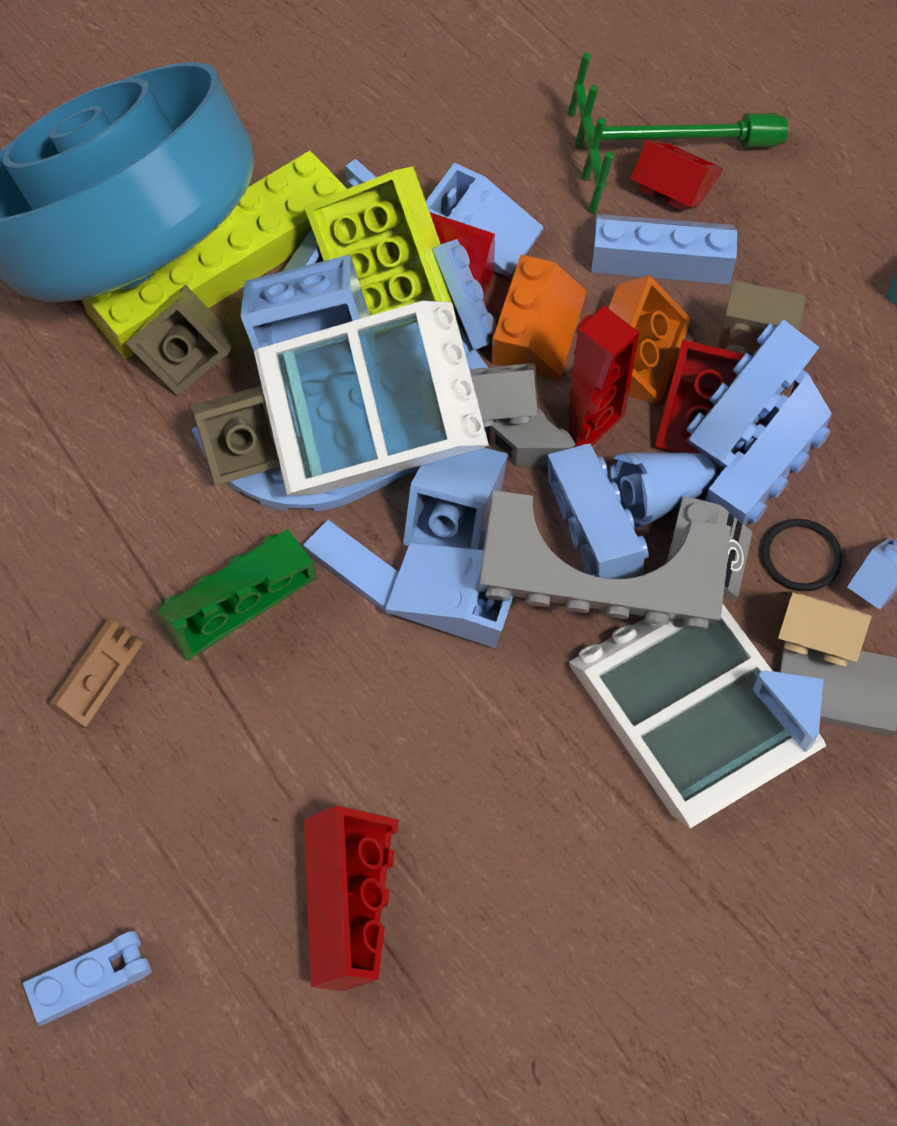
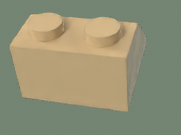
(824, 628)

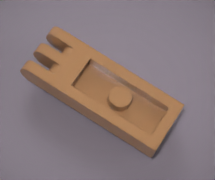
(96, 673)

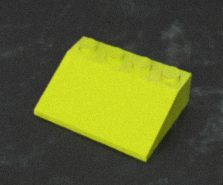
(388, 238)

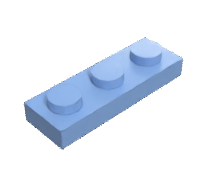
(465, 293)

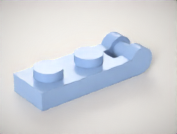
(86, 979)

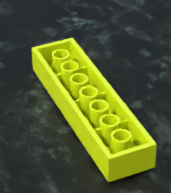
(249, 243)

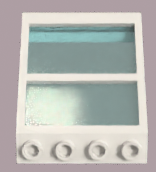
(370, 398)
(690, 712)

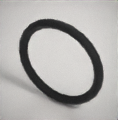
(791, 584)

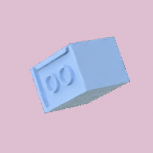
(302, 301)

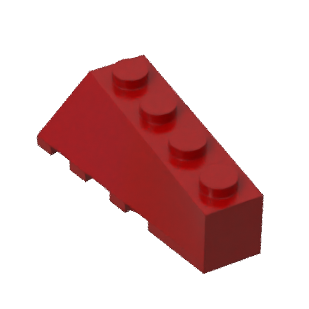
(600, 375)
(346, 894)

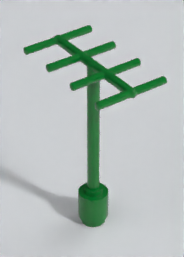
(753, 131)

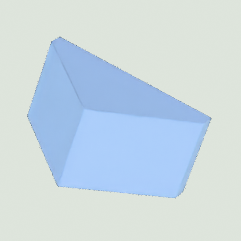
(794, 703)

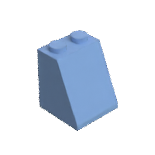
(453, 499)

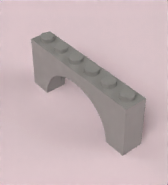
(523, 566)

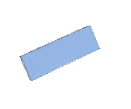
(352, 563)

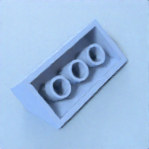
(664, 248)

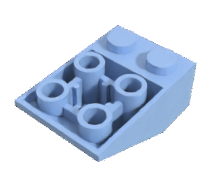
(479, 203)
(440, 591)

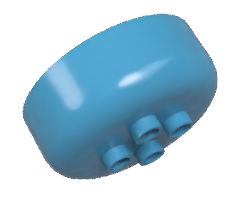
(120, 183)

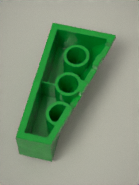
(236, 593)

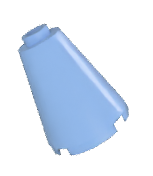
(658, 481)

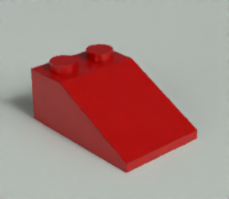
(695, 379)

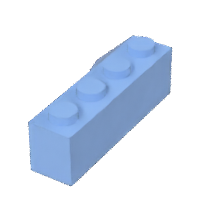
(751, 393)
(773, 452)
(596, 515)

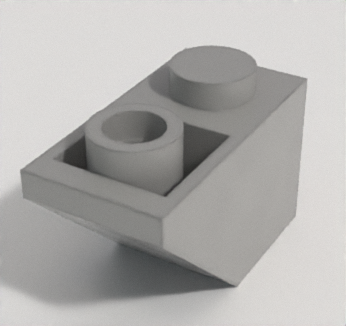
(529, 442)

